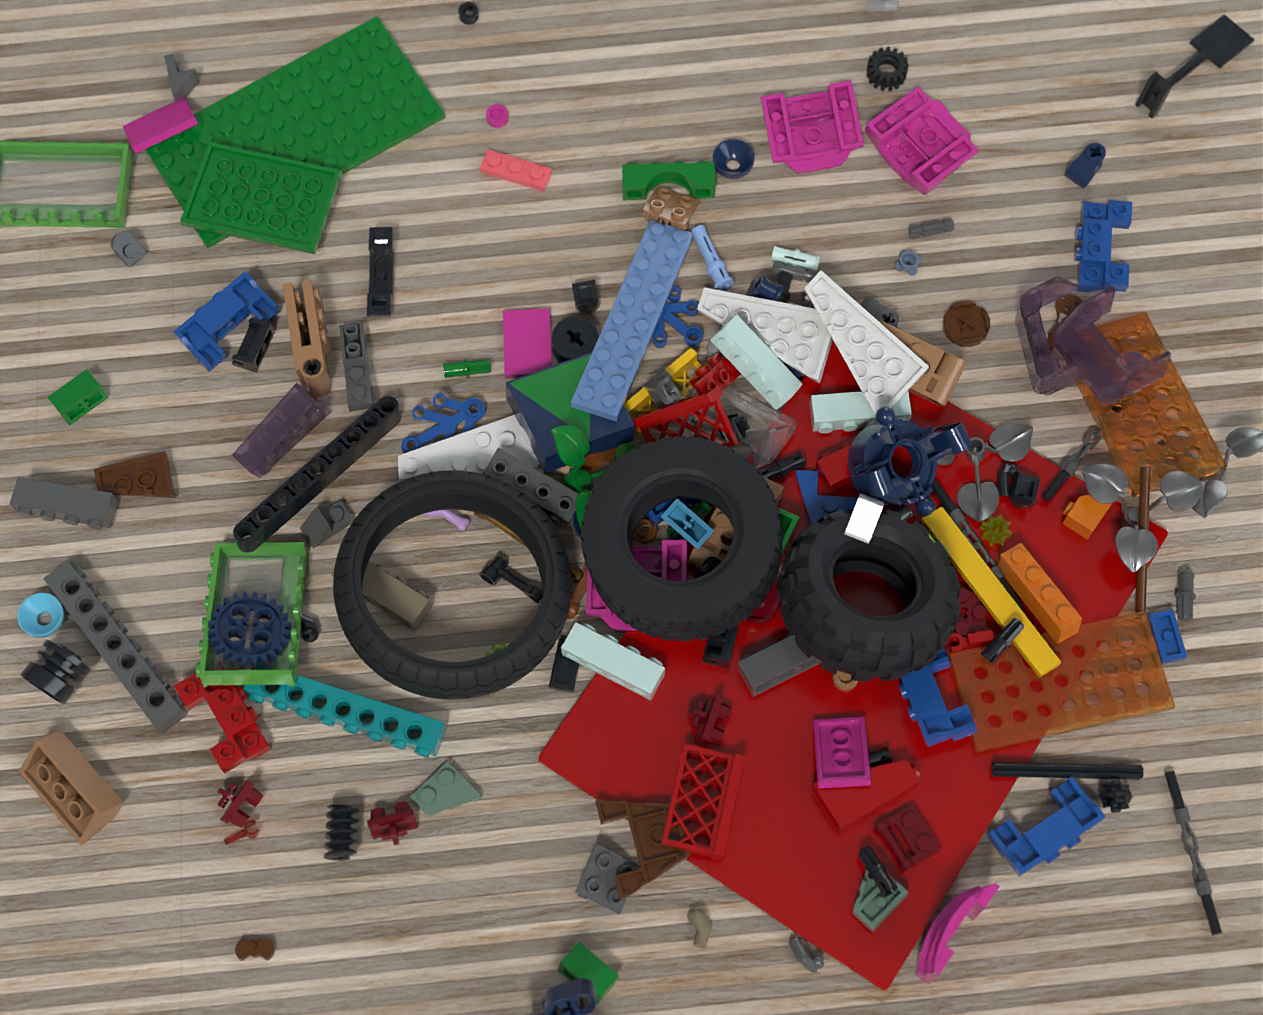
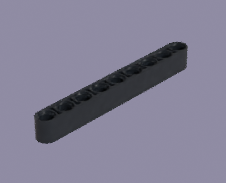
(313, 483)

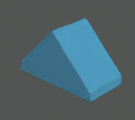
(687, 524)

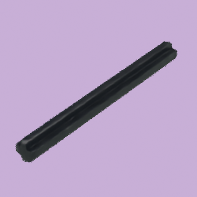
(1066, 770)

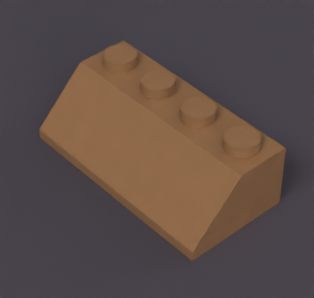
(70, 786)

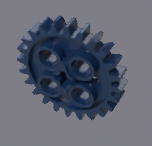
(225, 626)

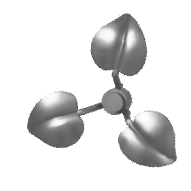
(1243, 443)
(1013, 445)
(1133, 545)

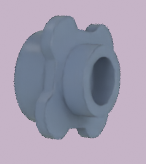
(908, 256)

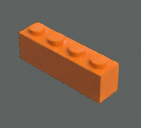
(1039, 593)

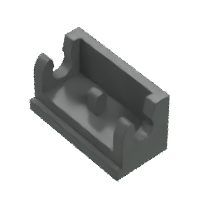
(663, 389)

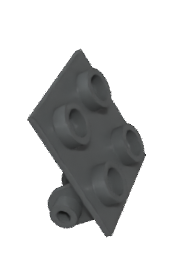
(599, 878)

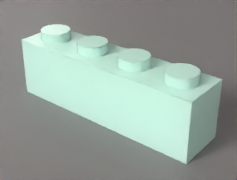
(756, 362)
(849, 411)
(613, 661)

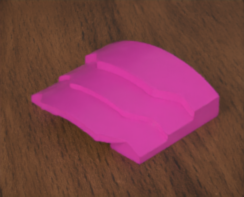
(813, 128)
(921, 140)
(663, 561)
(933, 952)

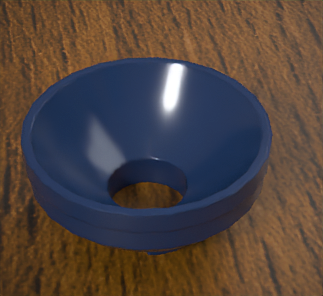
(733, 151)

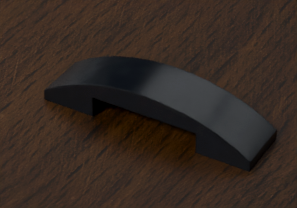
(380, 272)

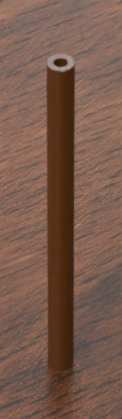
(1144, 499)

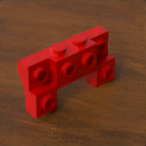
(236, 720)

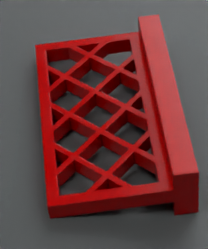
(683, 408)
(725, 806)

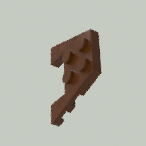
(647, 829)

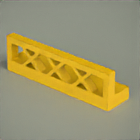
(677, 369)

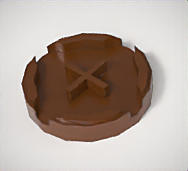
(966, 324)

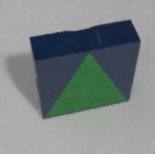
(544, 402)

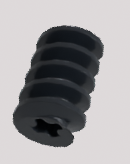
(340, 832)

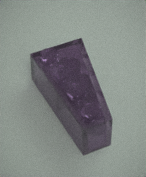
(281, 430)

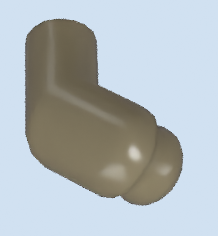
(703, 927)

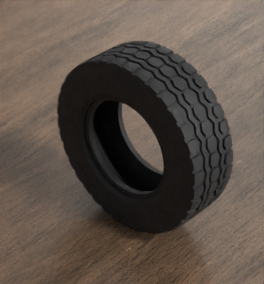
(671, 472)

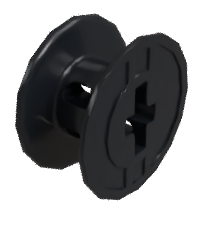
(575, 329)

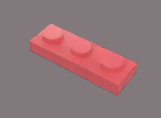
(516, 170)

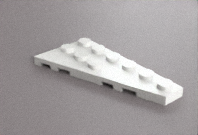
(788, 330)
(873, 354)
(470, 450)

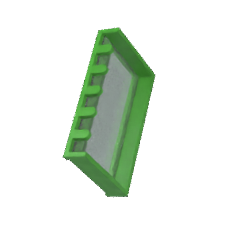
(64, 184)
(270, 570)

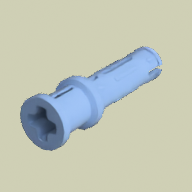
(715, 267)

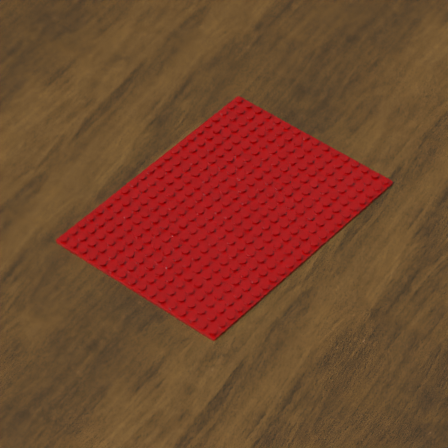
(780, 840)

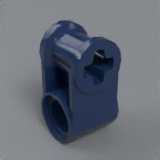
(1085, 166)
(764, 289)

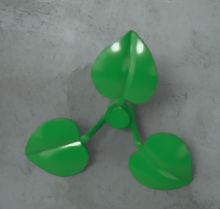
(571, 448)

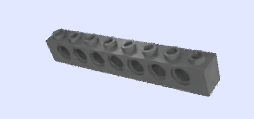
(61, 583)

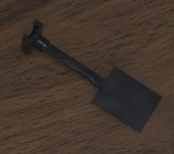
(1216, 43)

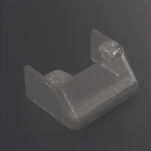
(768, 426)

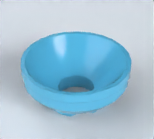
(33, 608)

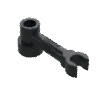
(496, 571)

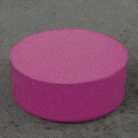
(497, 116)

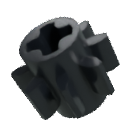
(739, 426)
(1115, 796)

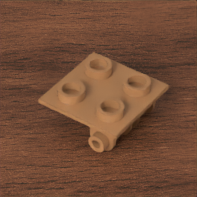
(670, 206)

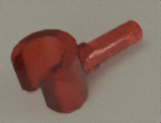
(243, 833)

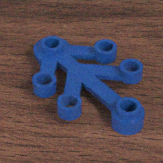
(673, 321)
(445, 423)

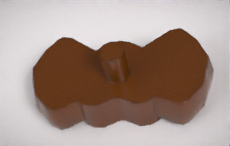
(255, 949)

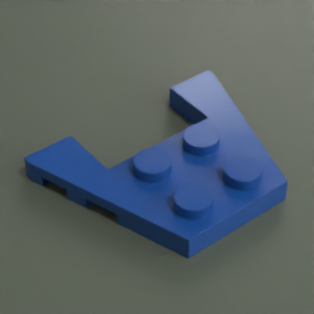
(818, 505)

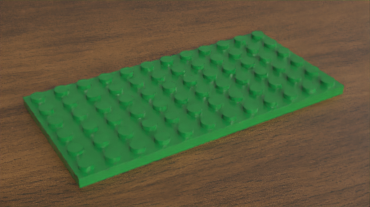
(319, 109)

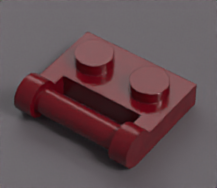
(914, 833)

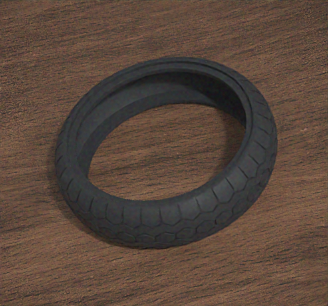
(457, 492)

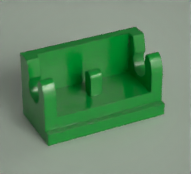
(78, 397)
(584, 964)

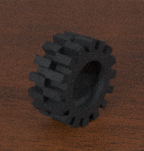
(891, 58)

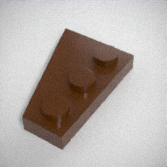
(137, 477)

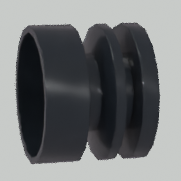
(55, 671)

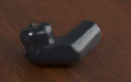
(1003, 479)
(309, 629)

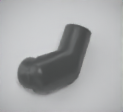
(802, 955)

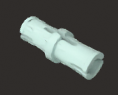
(780, 254)

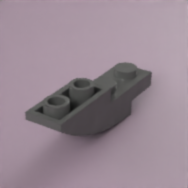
(356, 366)

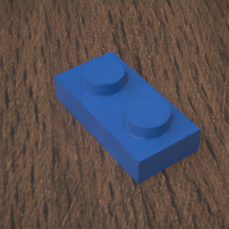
(1167, 636)

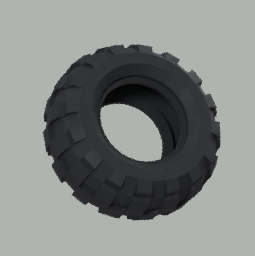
(858, 641)

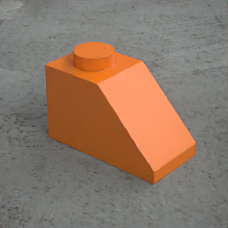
(1084, 515)

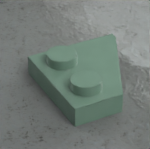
(444, 791)
(872, 906)

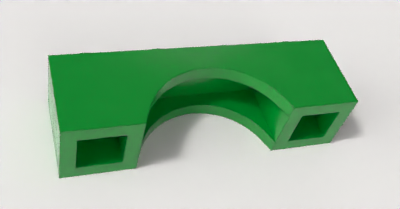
(694, 177)

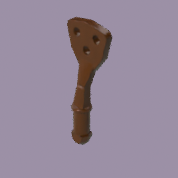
(1062, 315)

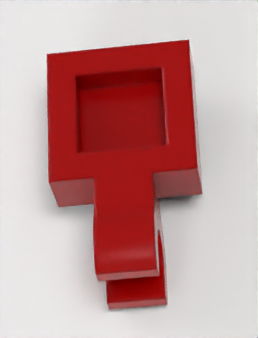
(973, 640)

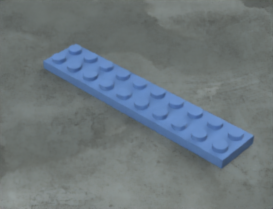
(632, 321)

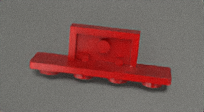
(716, 373)

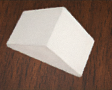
(864, 518)

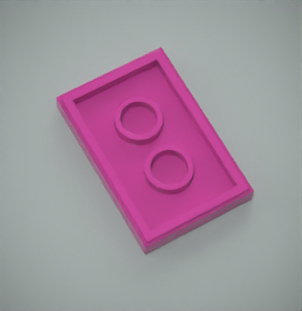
(159, 125)
(526, 341)
(841, 752)

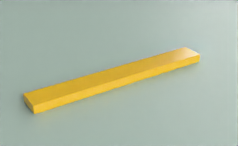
(990, 591)

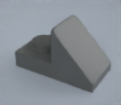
(180, 81)
(325, 524)

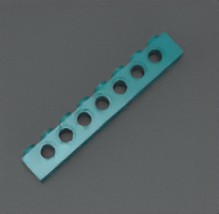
(427, 744)

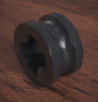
(468, 6)

